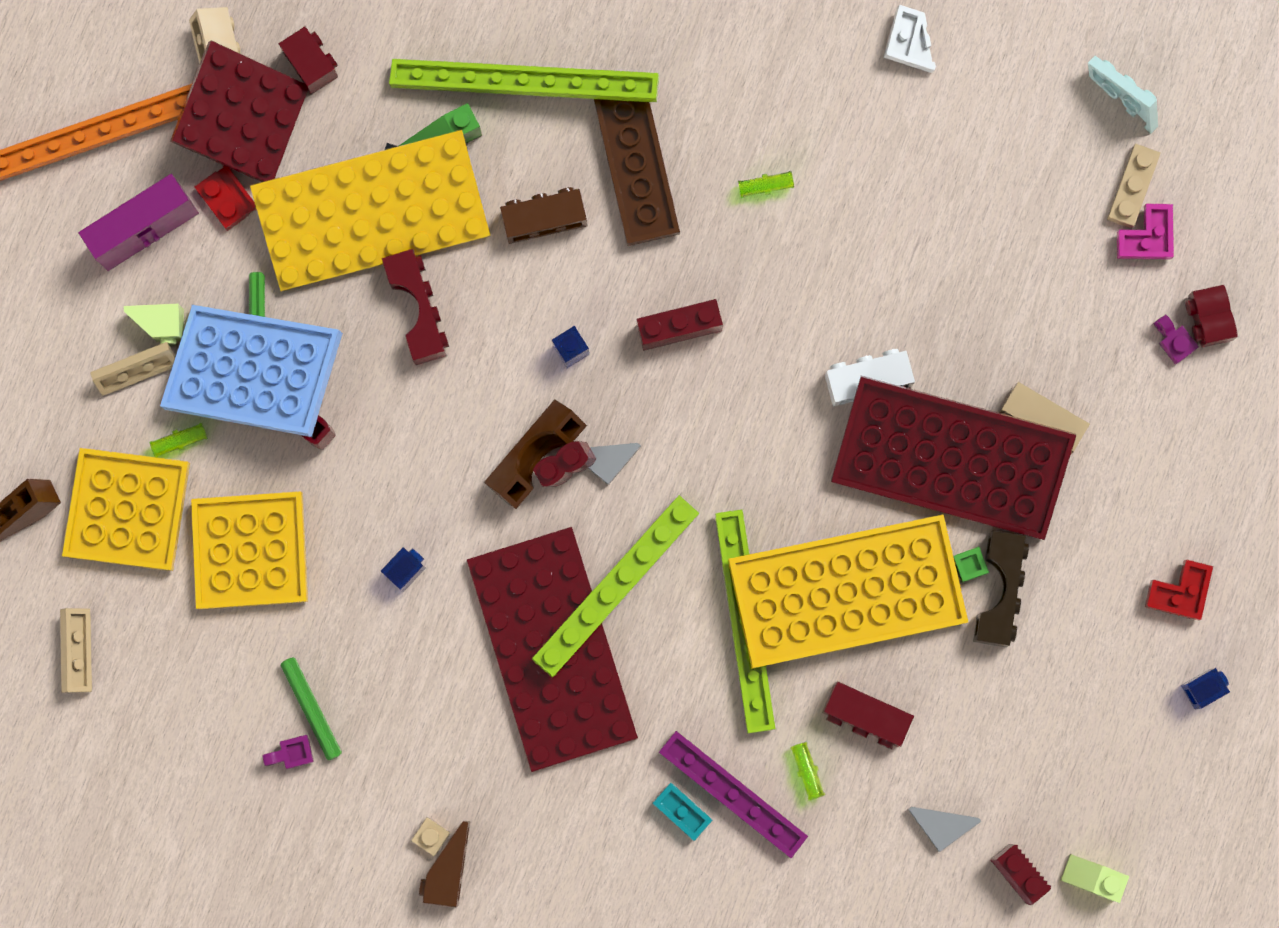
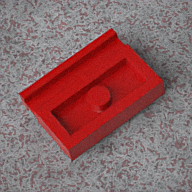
(226, 197)

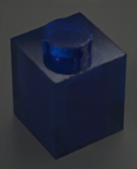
(570, 347)
(404, 568)
(1206, 688)

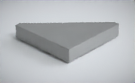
(612, 459)
(943, 827)

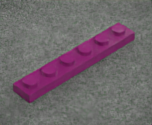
(733, 794)

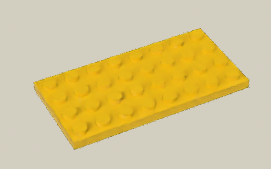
(370, 209)
(847, 591)

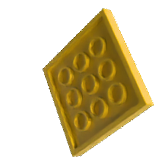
(126, 509)
(249, 550)

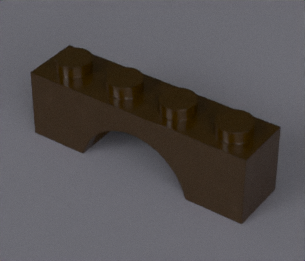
(1006, 554)

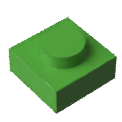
(970, 564)

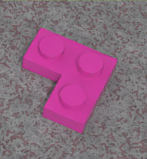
(1154, 241)

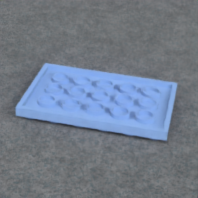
(251, 370)

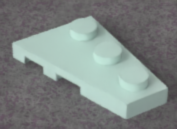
(1133, 98)

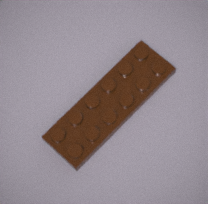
(637, 170)

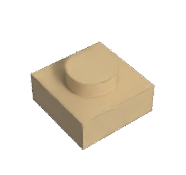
(431, 836)

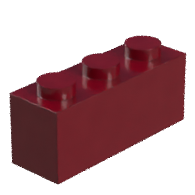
(679, 324)
(867, 715)

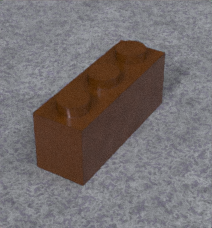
(543, 215)

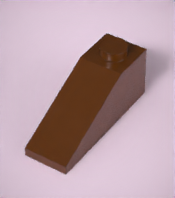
(26, 505)
(445, 876)

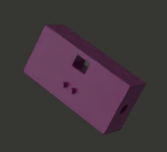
(138, 222)

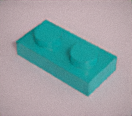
(682, 811)

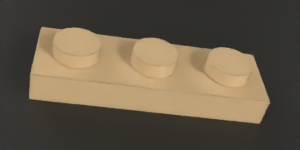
(1133, 186)
(133, 368)
(75, 650)

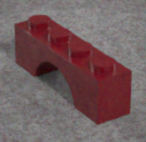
(424, 338)

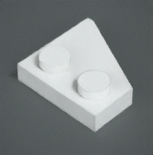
(909, 40)

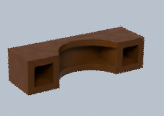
(551, 430)

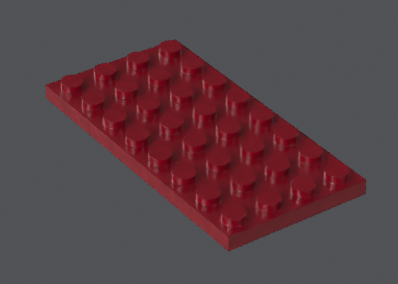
(953, 457)
(524, 601)

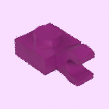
(1177, 342)
(293, 753)

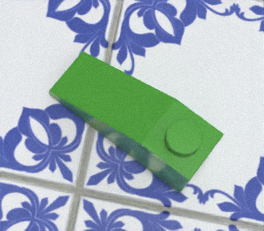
(455, 120)

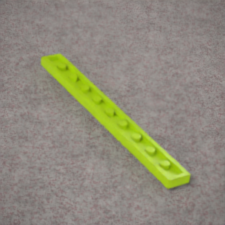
(524, 80)

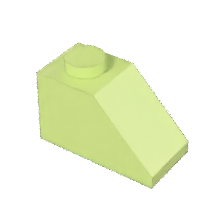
(160, 321)
(1095, 878)

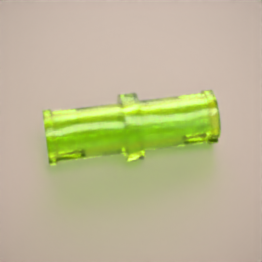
(766, 184)
(178, 440)
(807, 771)

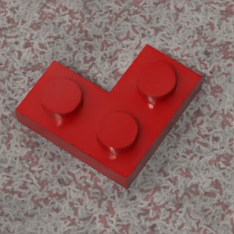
(1186, 598)

